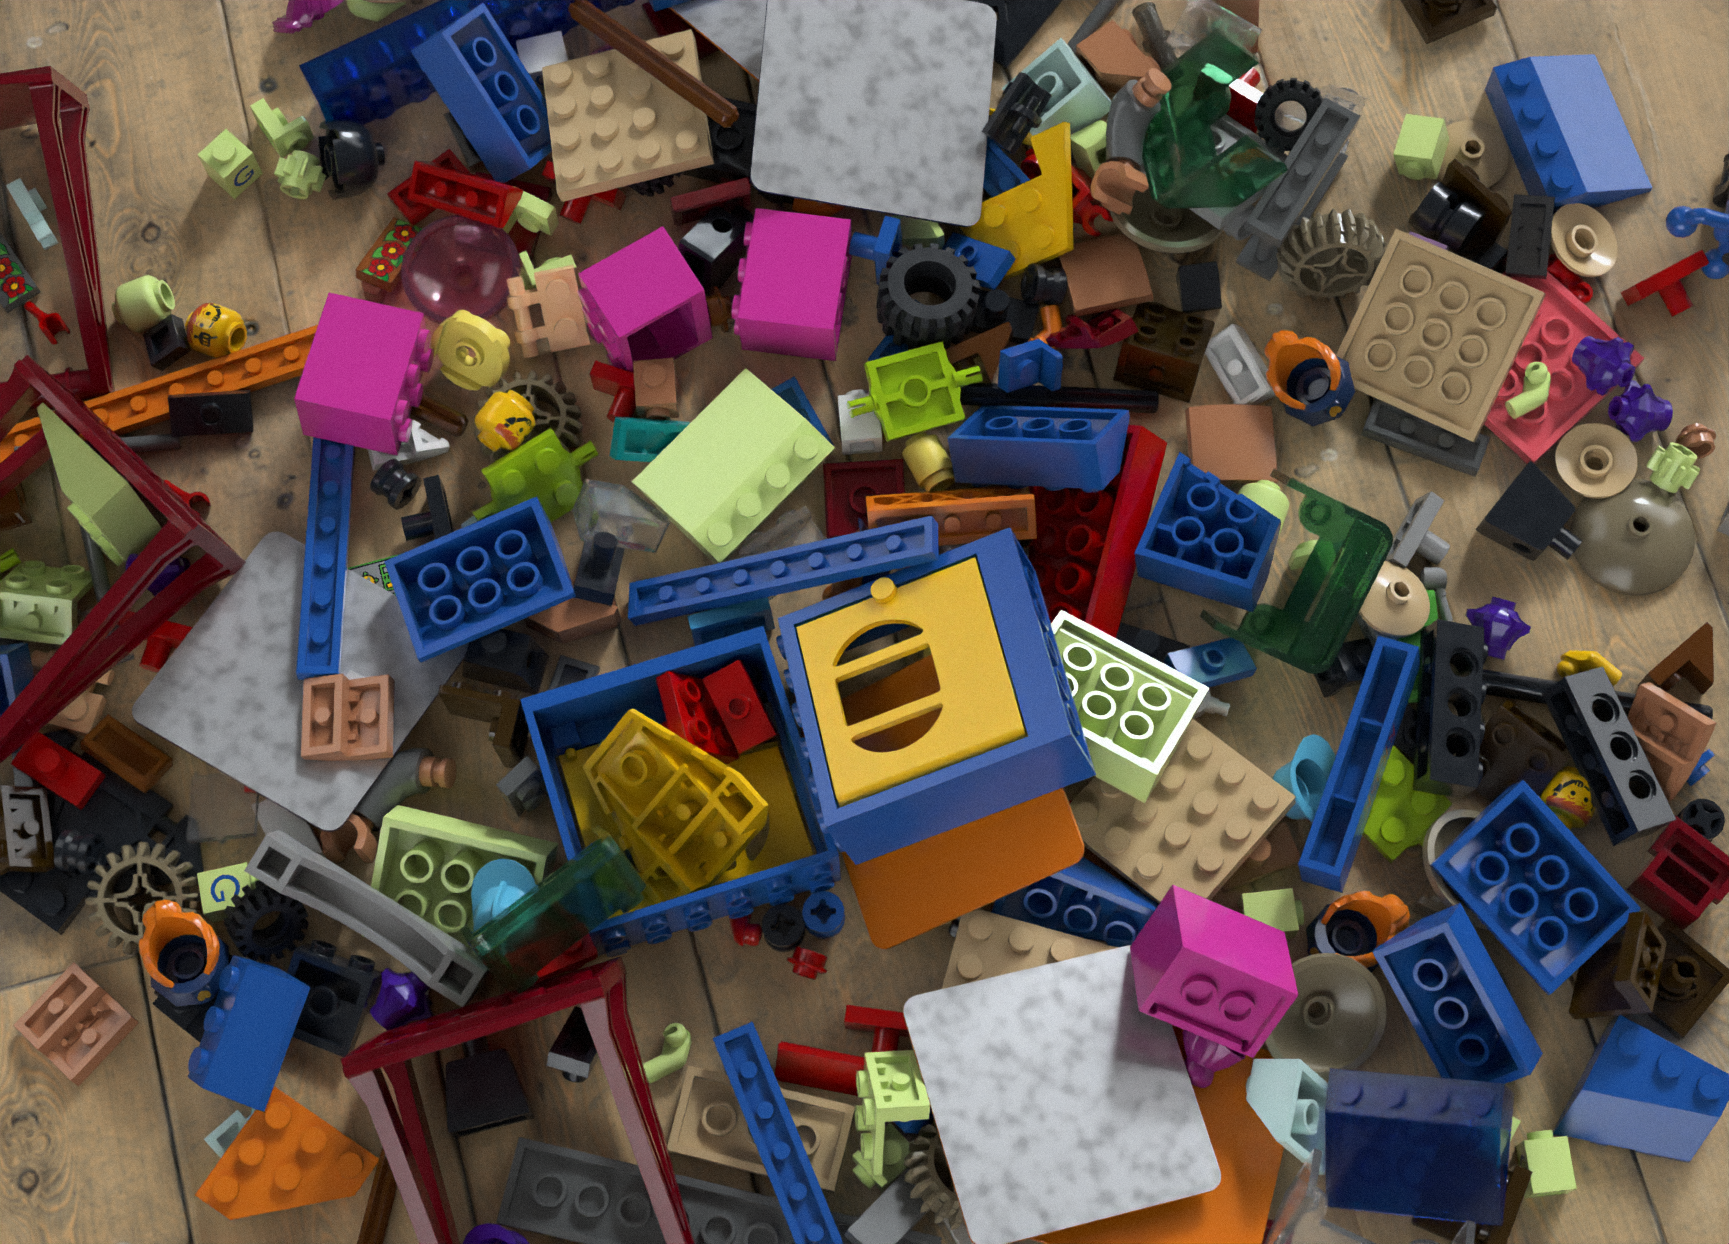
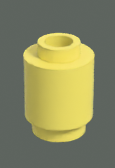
(928, 462)

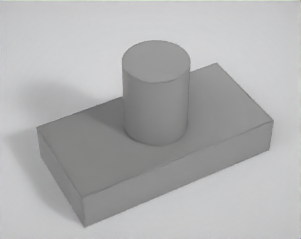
(1415, 536)

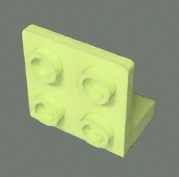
(41, 601)
(889, 1092)

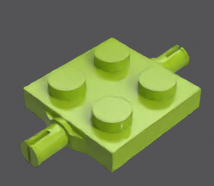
(914, 391)
(538, 470)
(1400, 813)

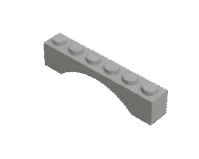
(417, 944)

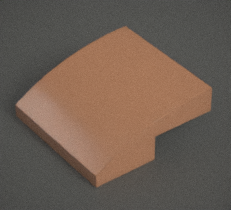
(1105, 275)
(1232, 442)
(347, 718)
(1669, 735)
(76, 1024)

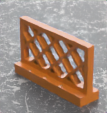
(960, 513)

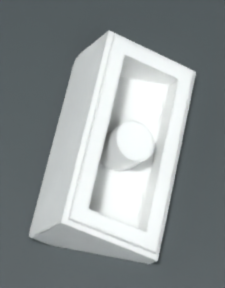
(1239, 366)

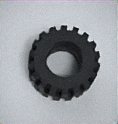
(932, 272)

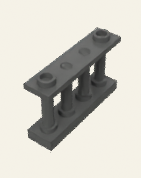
(1297, 192)

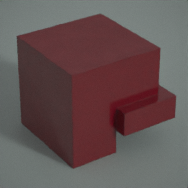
(1682, 875)

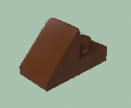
(985, 345)
(1689, 660)

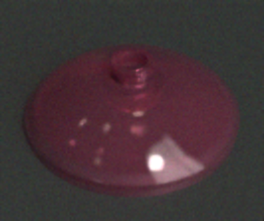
(453, 251)

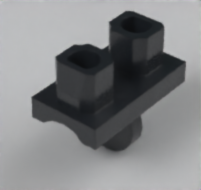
(1017, 113)

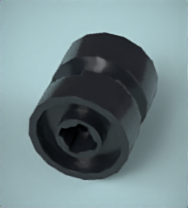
(1448, 218)

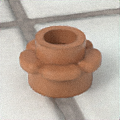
(1697, 439)

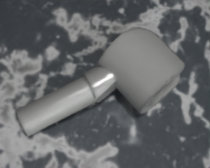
(1436, 579)

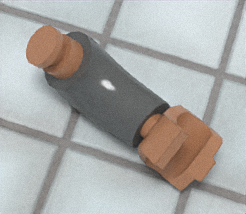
(1125, 136)
(406, 774)

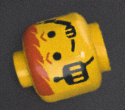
(215, 330)
(504, 421)
(1569, 798)

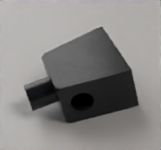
(716, 246)
(1531, 517)
(502, 661)
(484, 1090)

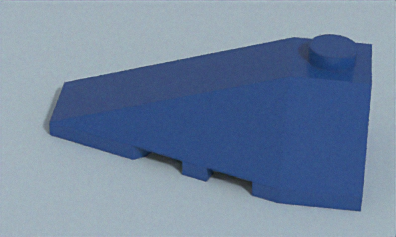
(1082, 904)

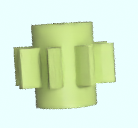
(300, 174)
(1673, 467)

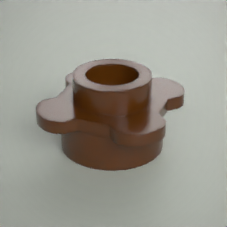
(719, 309)

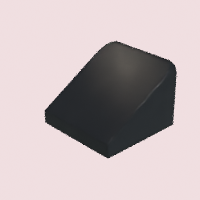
(1199, 287)

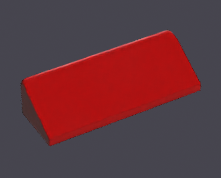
(463, 193)
(818, 1068)

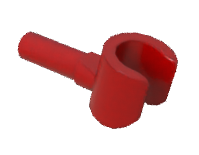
(48, 323)
(189, 498)

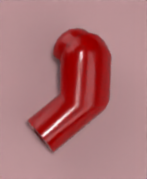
(1569, 279)
(745, 932)

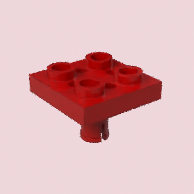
(694, 715)

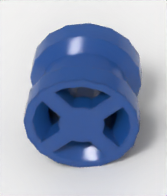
(824, 923)

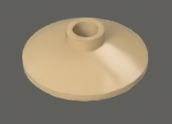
(1492, 154)
(1583, 240)
(1600, 445)
(1393, 613)

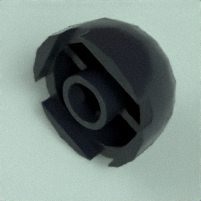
(349, 157)

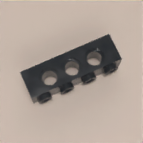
(1608, 755)
(1434, 766)

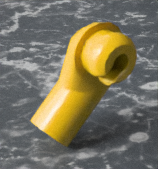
(1580, 661)

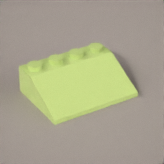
(733, 466)
(98, 494)
(1126, 705)
(433, 859)

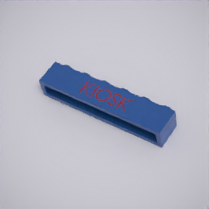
(1359, 764)

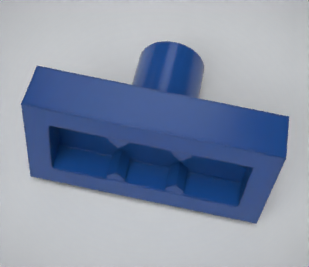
(878, 248)

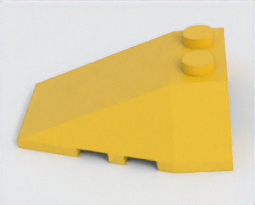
(673, 806)

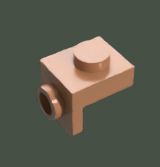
(655, 389)

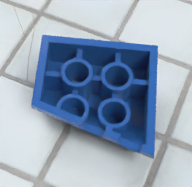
(1207, 539)
(1645, 1095)

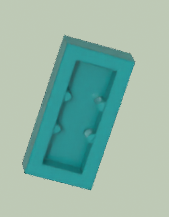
(642, 438)

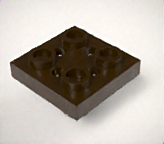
(1435, 22)
(1684, 968)

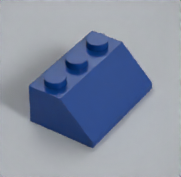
(248, 1032)

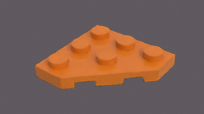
(285, 1162)

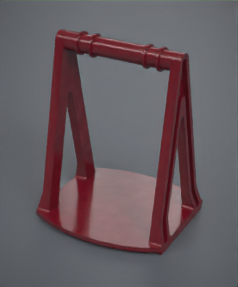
(42, 99)
(85, 652)
(412, 1154)

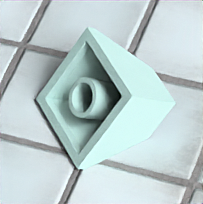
(1074, 90)
(1290, 1104)

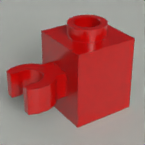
(1084, 205)

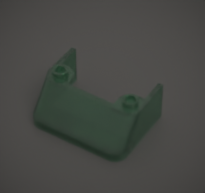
(1179, 141)
(1328, 589)
(557, 913)

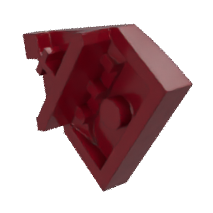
(1097, 332)

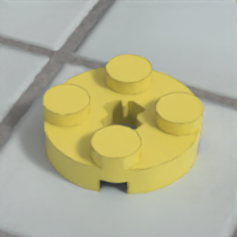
(483, 338)

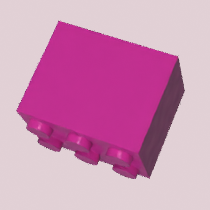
(793, 284)
(645, 302)
(364, 374)
(1213, 971)

